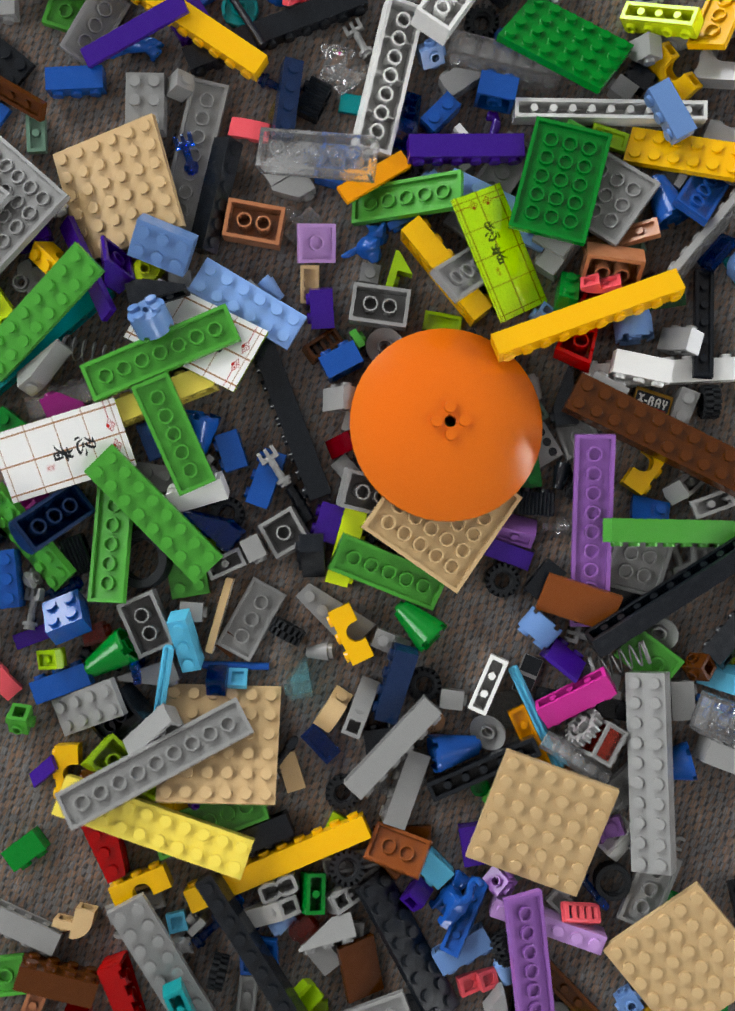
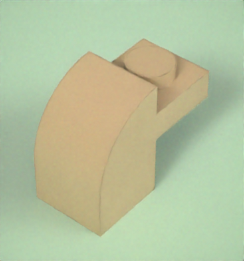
(333, 709)
(80, 923)

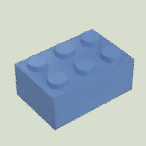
(162, 244)

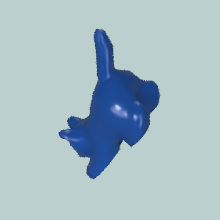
(148, 45)
(369, 246)

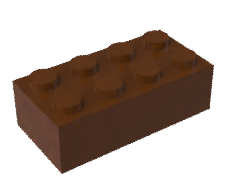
(57, 980)

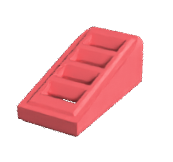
(591, 917)

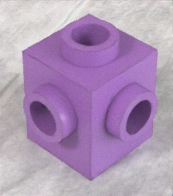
(500, 882)

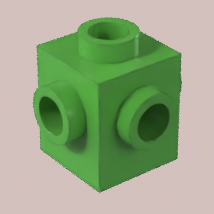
(20, 718)

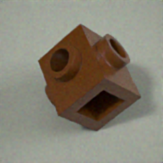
(699, 667)

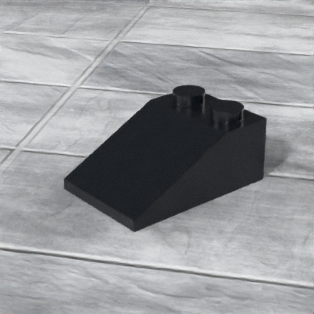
(138, 709)

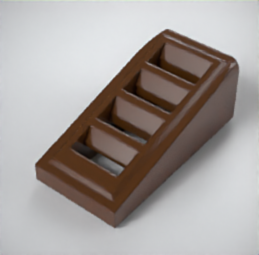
(318, 340)

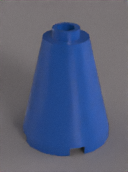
(662, 204)
(204, 426)
(451, 750)
(682, 763)

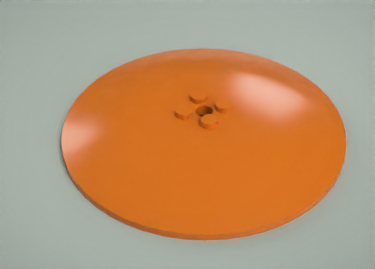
(418, 458)

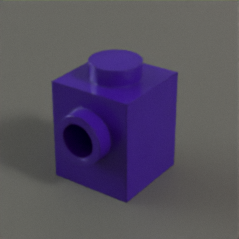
(416, 894)

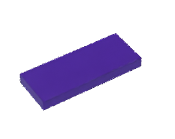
(30, 637)
(43, 771)

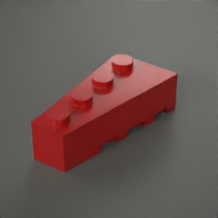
(579, 348)
(109, 853)
(120, 983)

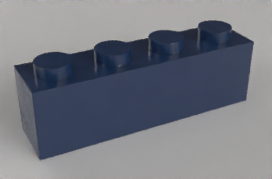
(288, 93)
(395, 683)

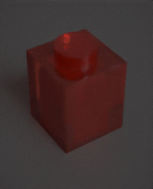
(99, 633)
(303, 928)

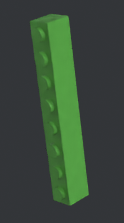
(667, 532)

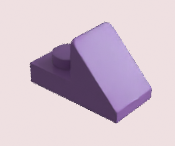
(613, 828)

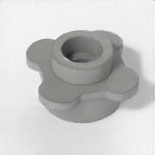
(32, 578)

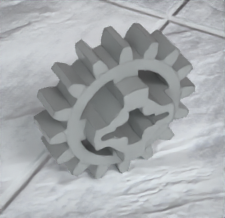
(583, 727)

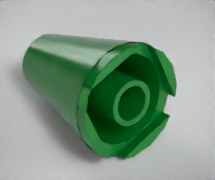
(419, 625)
(112, 654)

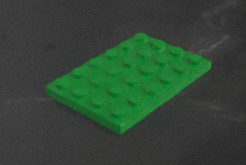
(565, 43)
(560, 181)

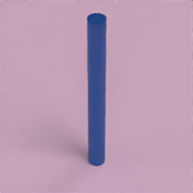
(250, 665)

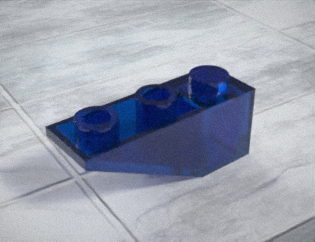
(408, 119)
(220, 529)

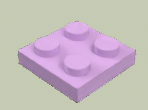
(316, 243)

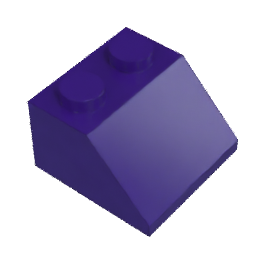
(117, 265)
(564, 660)

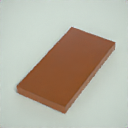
(577, 600)

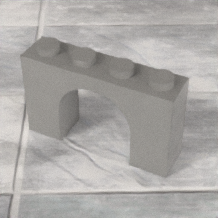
(714, 72)

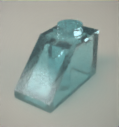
(299, 682)

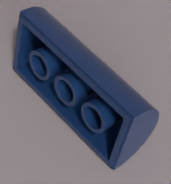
(50, 518)

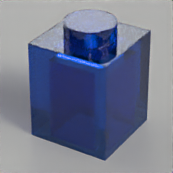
(216, 680)

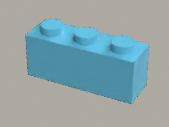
(185, 640)

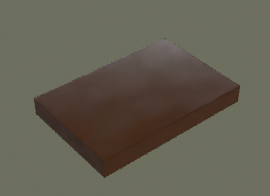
(360, 968)

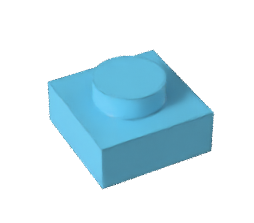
(237, 678)
(176, 921)

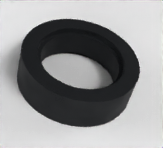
(161, 572)

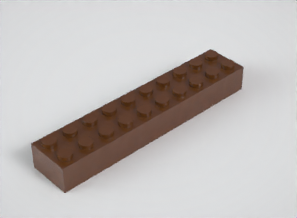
(653, 432)

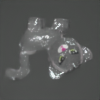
(337, 60)

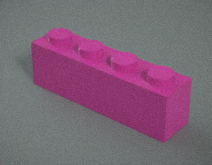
(575, 697)

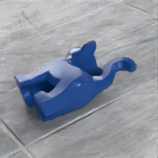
(450, 899)

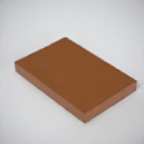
(397, 850)

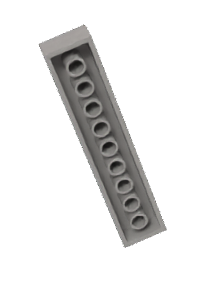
(650, 772)

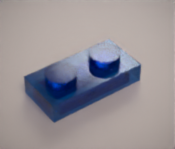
(717, 252)
(320, 743)

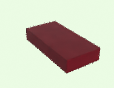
(339, 445)

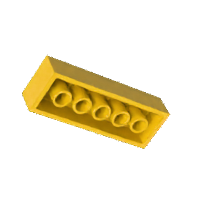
(429, 253)

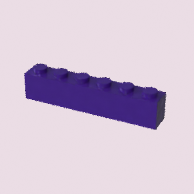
(465, 149)

